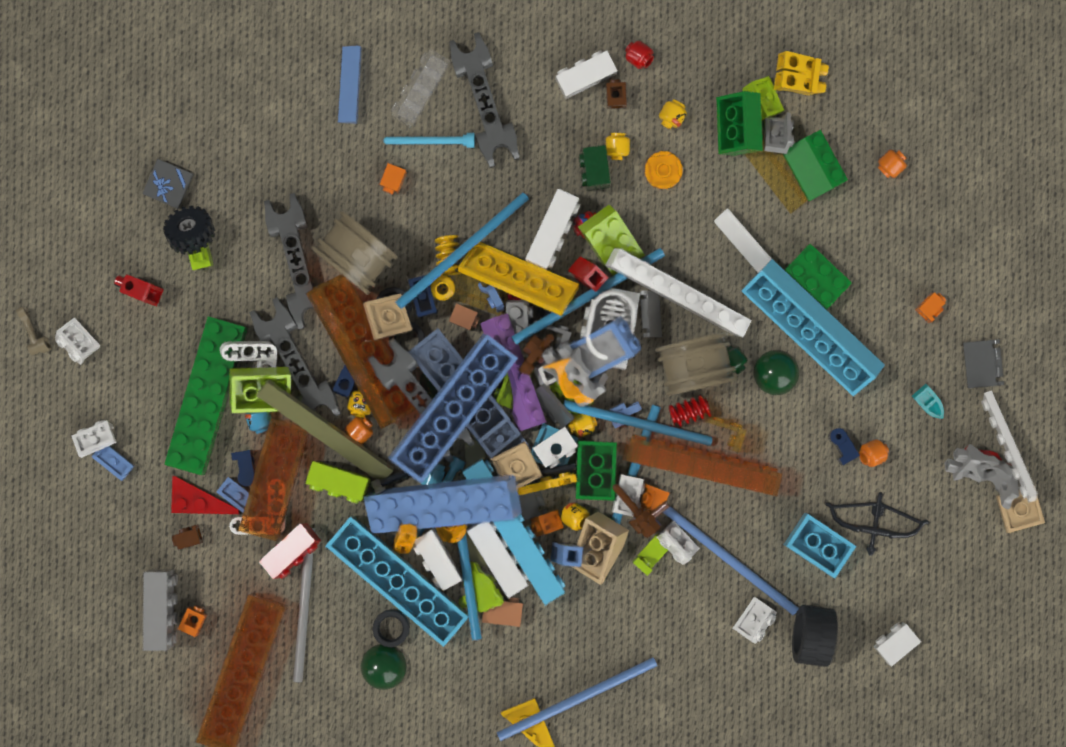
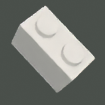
(896, 643)

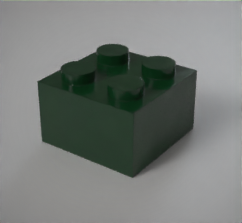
(596, 168)

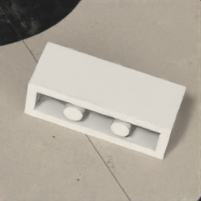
(585, 74)

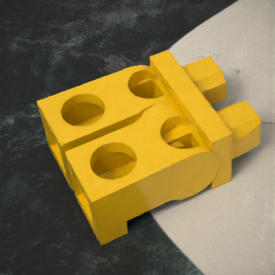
(800, 74)

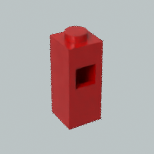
(588, 274)

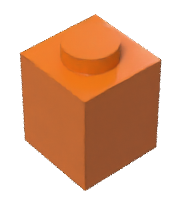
(392, 179)

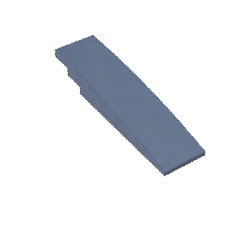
(490, 423)

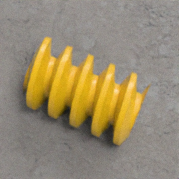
(446, 248)

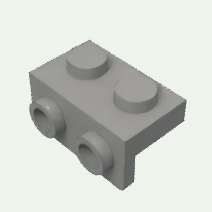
(778, 134)

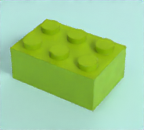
(606, 232)
(248, 381)
(337, 481)

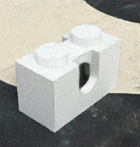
(544, 452)

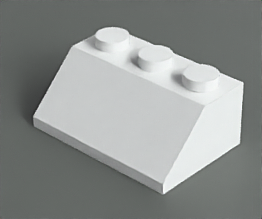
(437, 560)

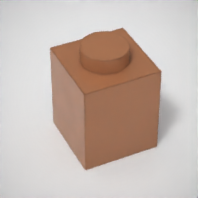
(464, 317)

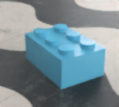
(819, 545)

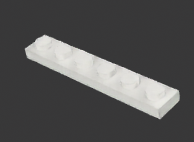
(1011, 452)

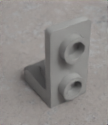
(561, 330)

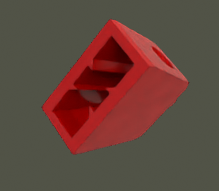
(139, 289)

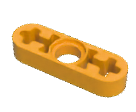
(405, 538)

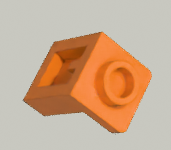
(546, 523)

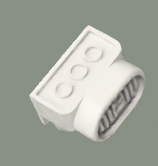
(608, 307)

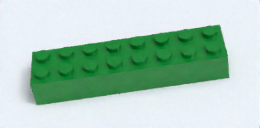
(204, 399)

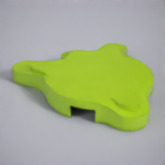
(485, 592)

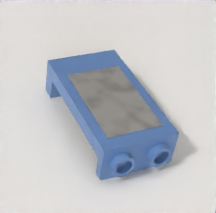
(612, 340)

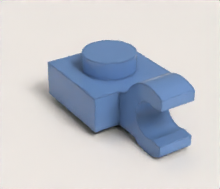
(494, 299)
(622, 409)

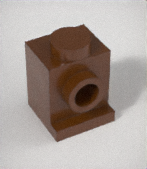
(616, 86)
(187, 537)

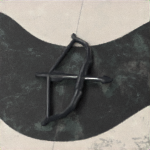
(877, 511)

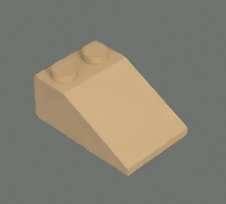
(601, 544)

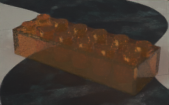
(274, 480)

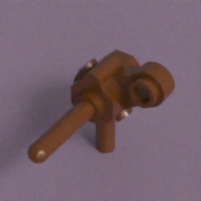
(535, 349)
(643, 520)

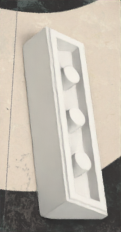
(742, 240)

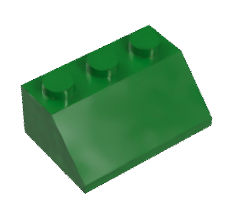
(815, 165)

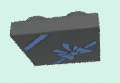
(168, 184)

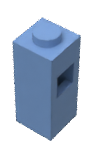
(566, 554)

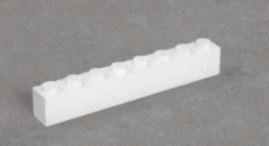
(678, 292)

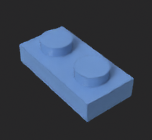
(113, 462)
(234, 494)

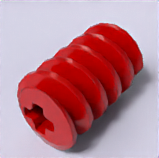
(689, 410)

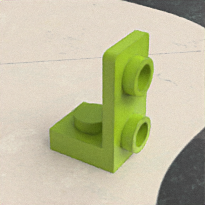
(650, 555)

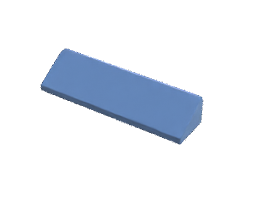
(349, 84)

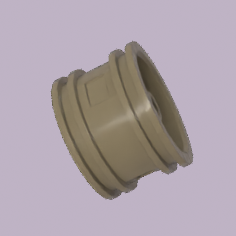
(354, 252)
(696, 363)

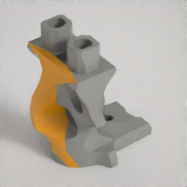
(568, 367)

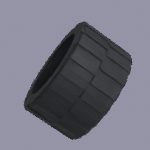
(814, 635)

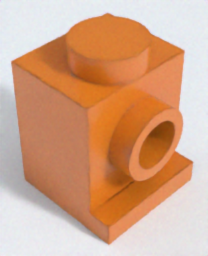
(931, 306)
(653, 497)
(190, 627)

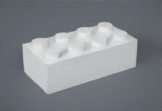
(552, 229)
(497, 558)

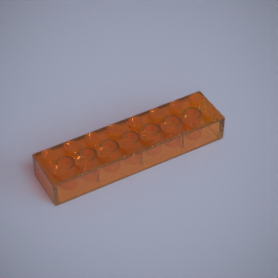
(350, 332)
(706, 466)
(242, 672)

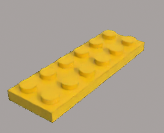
(519, 278)

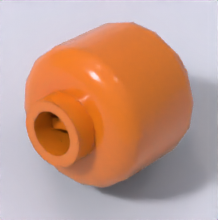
(892, 163)
(359, 429)
(873, 453)

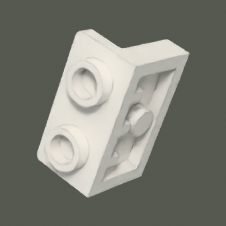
(76, 341)
(94, 438)
(633, 488)
(678, 543)
(755, 620)

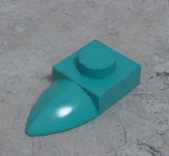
(929, 402)

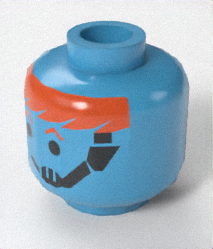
(258, 421)

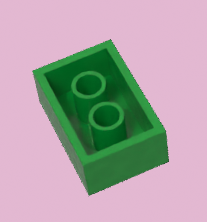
(739, 123)
(818, 276)
(596, 470)

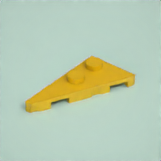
(547, 483)
(538, 733)

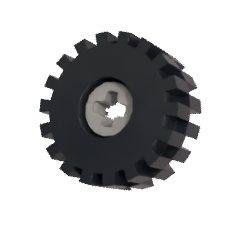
(190, 239)

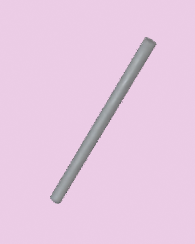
(303, 617)

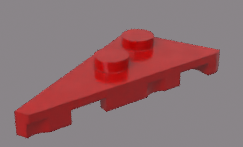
(192, 500)

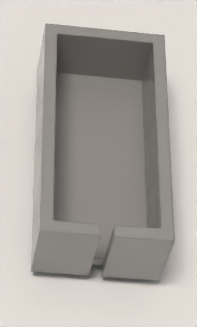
(159, 609)

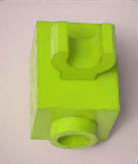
(201, 259)

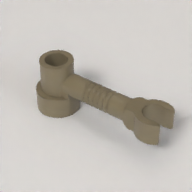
(37, 345)

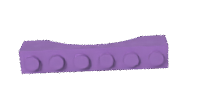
(526, 405)

